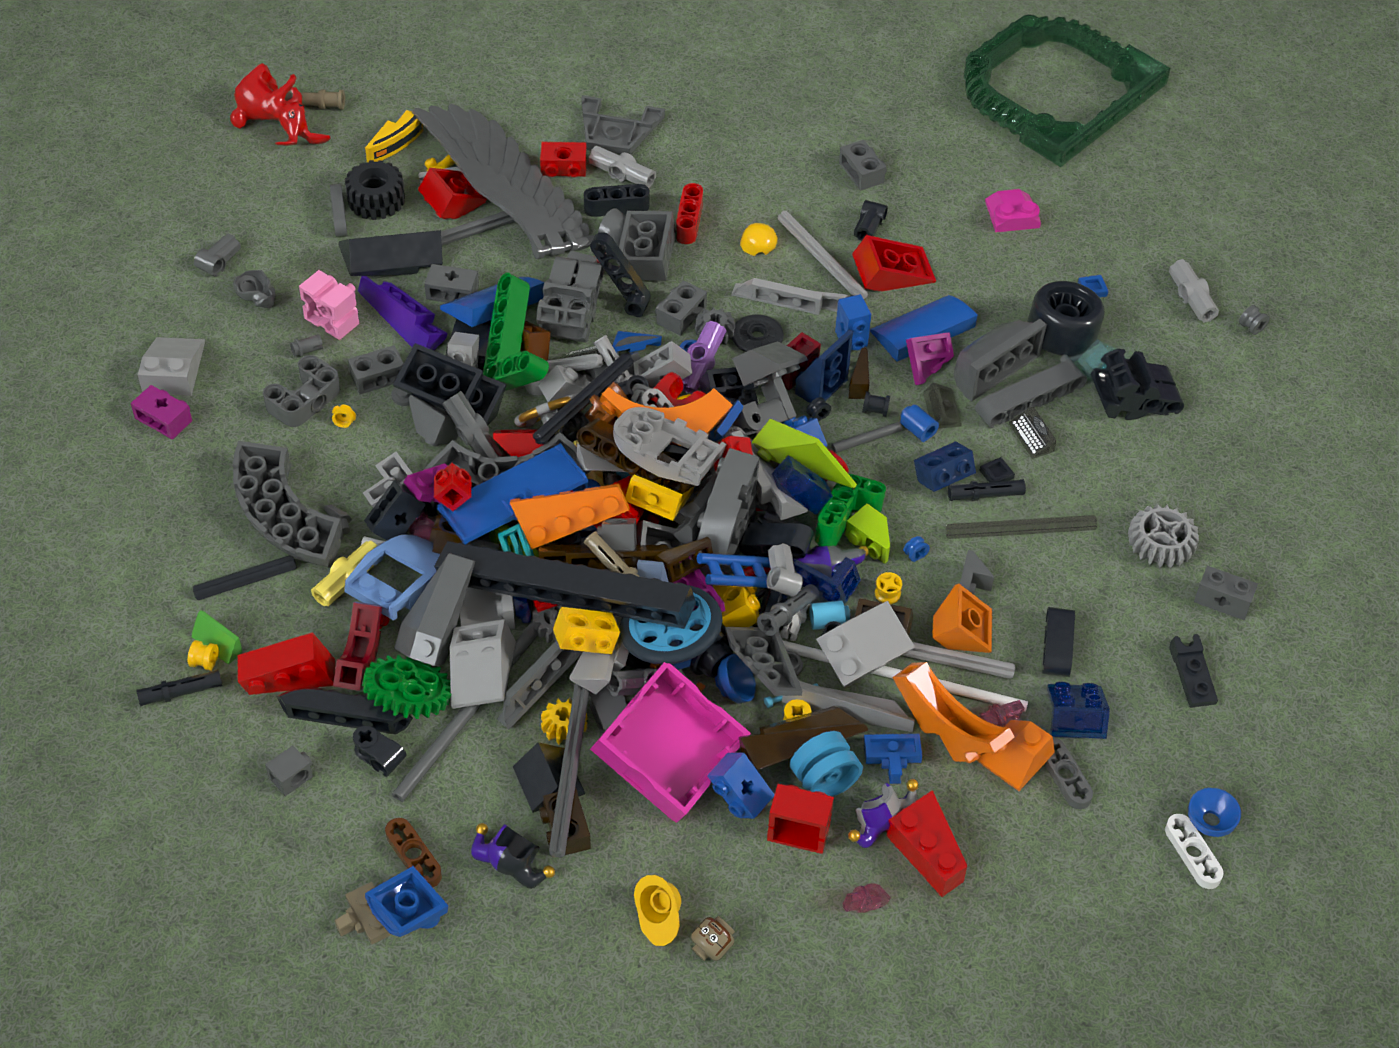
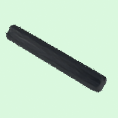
(244, 577)

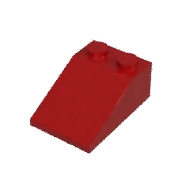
(891, 264)

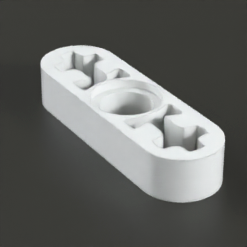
(1194, 839)

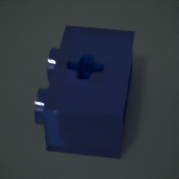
(802, 484)

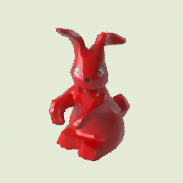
(261, 99)

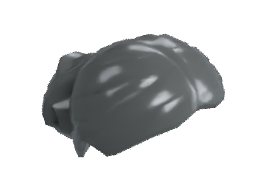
(255, 287)

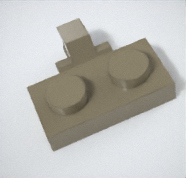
(360, 917)

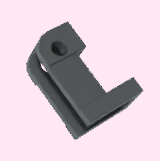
(776, 407)

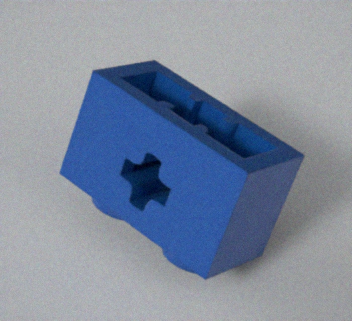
(854, 315)
(740, 785)

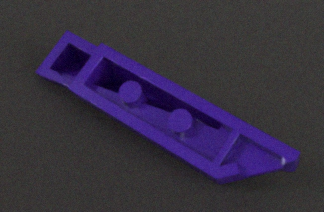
(403, 313)

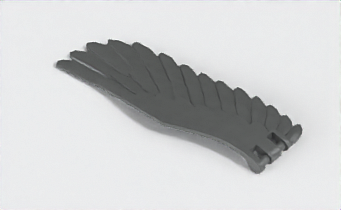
(508, 178)

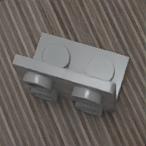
(486, 606)

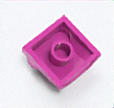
(1012, 211)

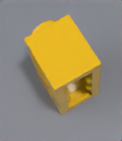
(586, 630)

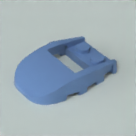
(407, 549)

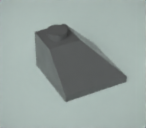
(432, 422)

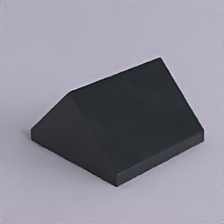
(540, 773)

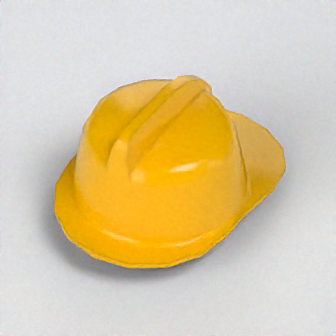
(657, 909)

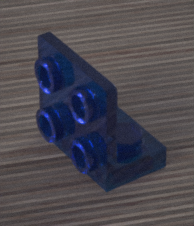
(839, 587)
(1078, 710)

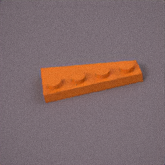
(564, 513)

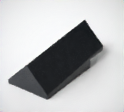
(392, 253)
(440, 377)

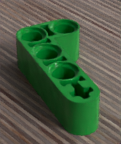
(841, 506)

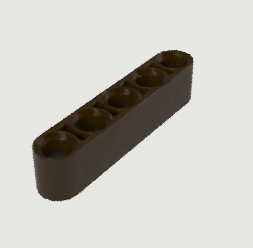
(599, 440)

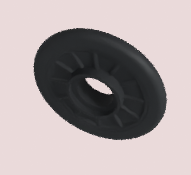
(756, 323)

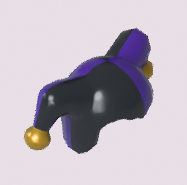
(510, 855)

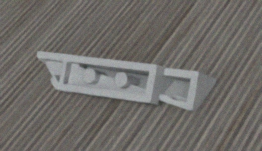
(595, 669)

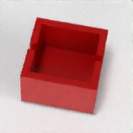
(800, 818)

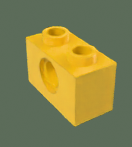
(739, 604)

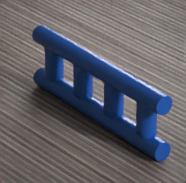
(736, 563)

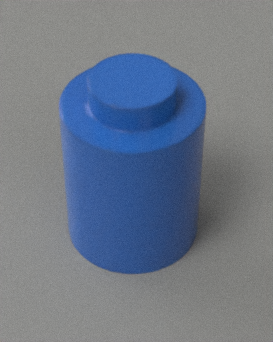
(919, 422)

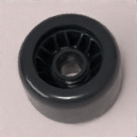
(1071, 316)

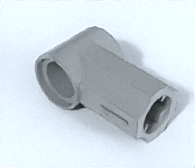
(782, 572)

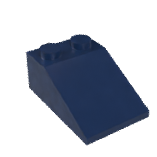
(827, 371)

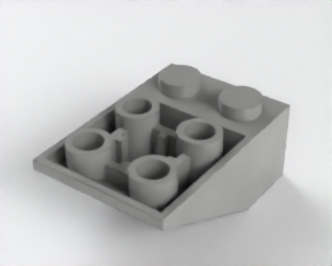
(480, 663)

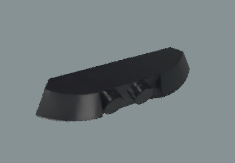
(340, 710)

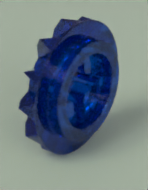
(523, 609)

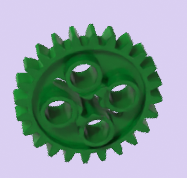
(407, 686)

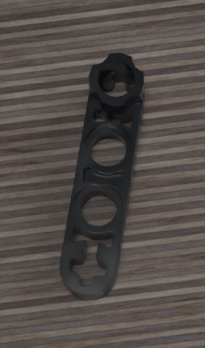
(636, 299)

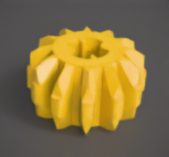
(556, 720)

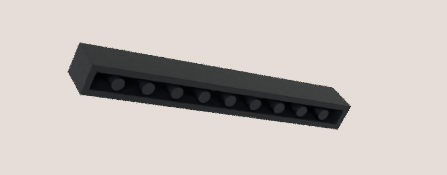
(576, 585)

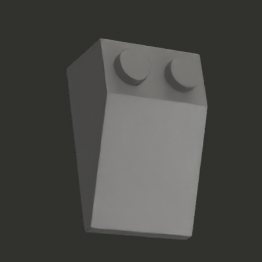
(171, 365)
(865, 643)

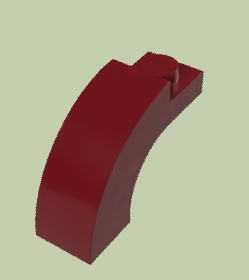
(360, 646)

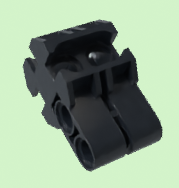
(1140, 385)

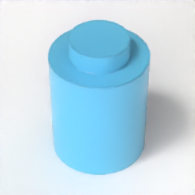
(825, 612)

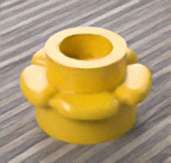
(343, 420)

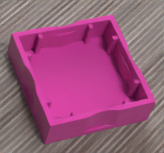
(669, 741)

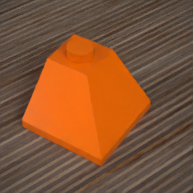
(963, 622)
(1023, 754)

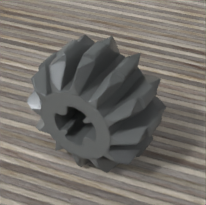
(719, 316)

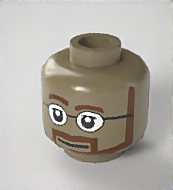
(712, 938)

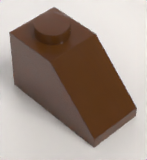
(535, 340)

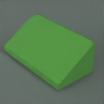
(211, 631)

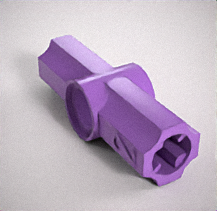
(707, 347)

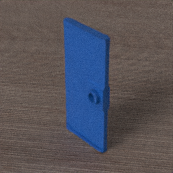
(490, 501)

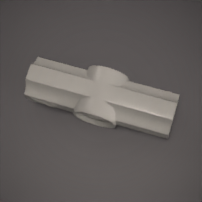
(621, 166)
(1193, 290)

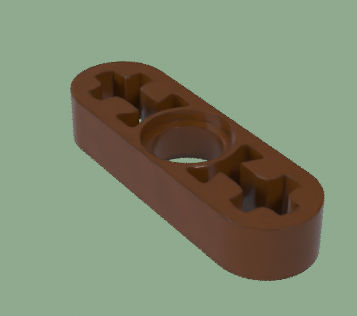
(412, 841)

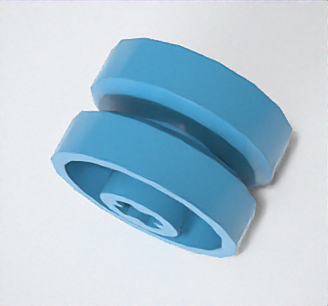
(826, 764)

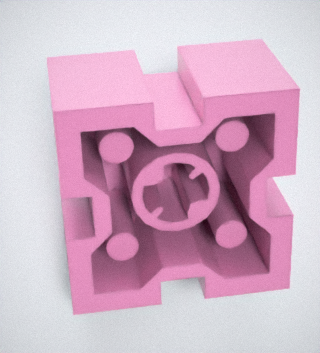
(329, 304)

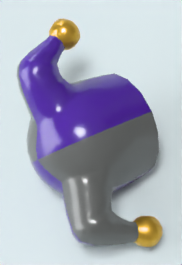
(826, 557)

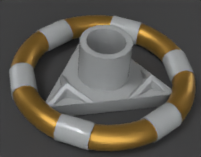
(542, 412)

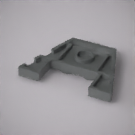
(614, 132)

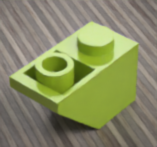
(870, 529)

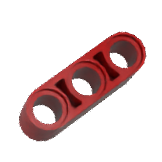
(689, 213)

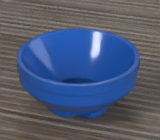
(735, 680)
(1218, 803)

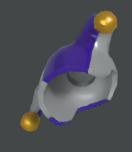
(875, 813)

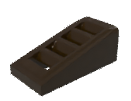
(860, 378)
(681, 553)

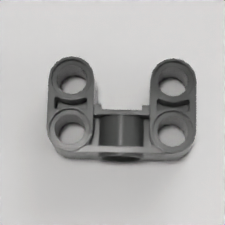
(318, 389)

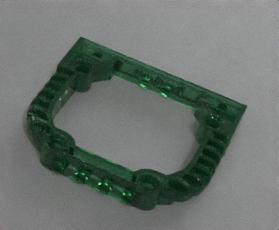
(1041, 132)

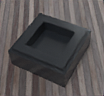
(997, 471)

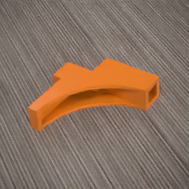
(700, 414)
(942, 714)

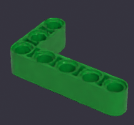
(503, 354)

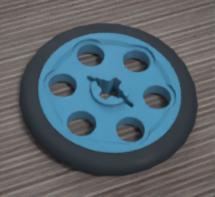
(694, 642)

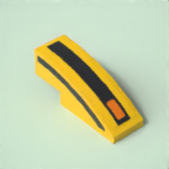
(394, 137)

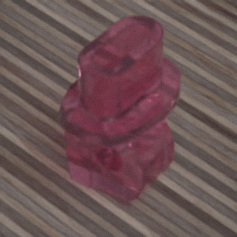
(422, 526)
(1003, 714)
(866, 898)

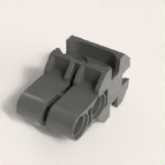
(570, 299)

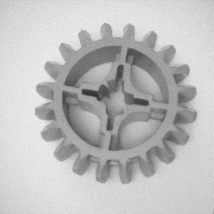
(1161, 542)

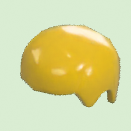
(758, 238)

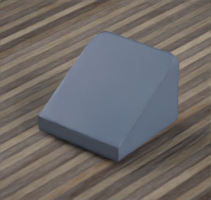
(651, 570)

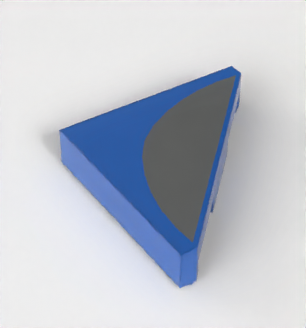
(635, 341)

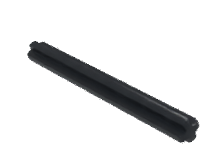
(582, 399)

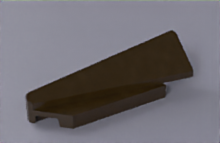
(584, 556)
(784, 738)

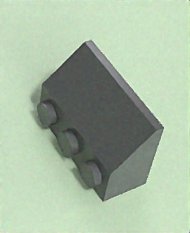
(648, 242)

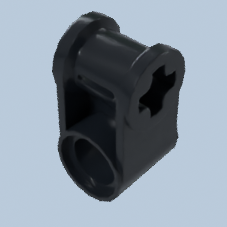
(377, 750)

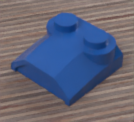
(406, 903)

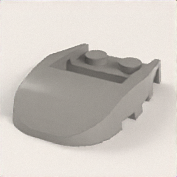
(645, 433)

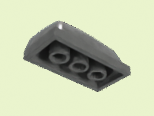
(997, 356)

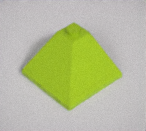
(779, 440)

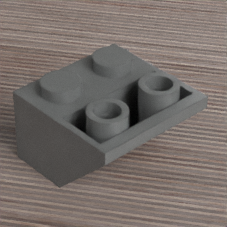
(767, 363)

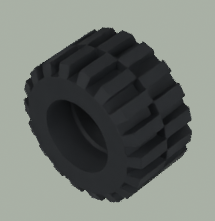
(375, 189)

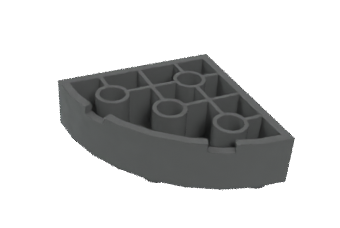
(730, 505)

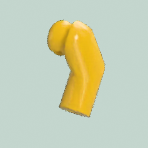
(447, 162)

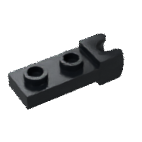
(1193, 672)

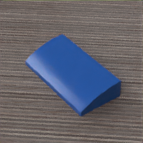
(479, 306)
(938, 317)

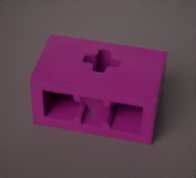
(161, 411)

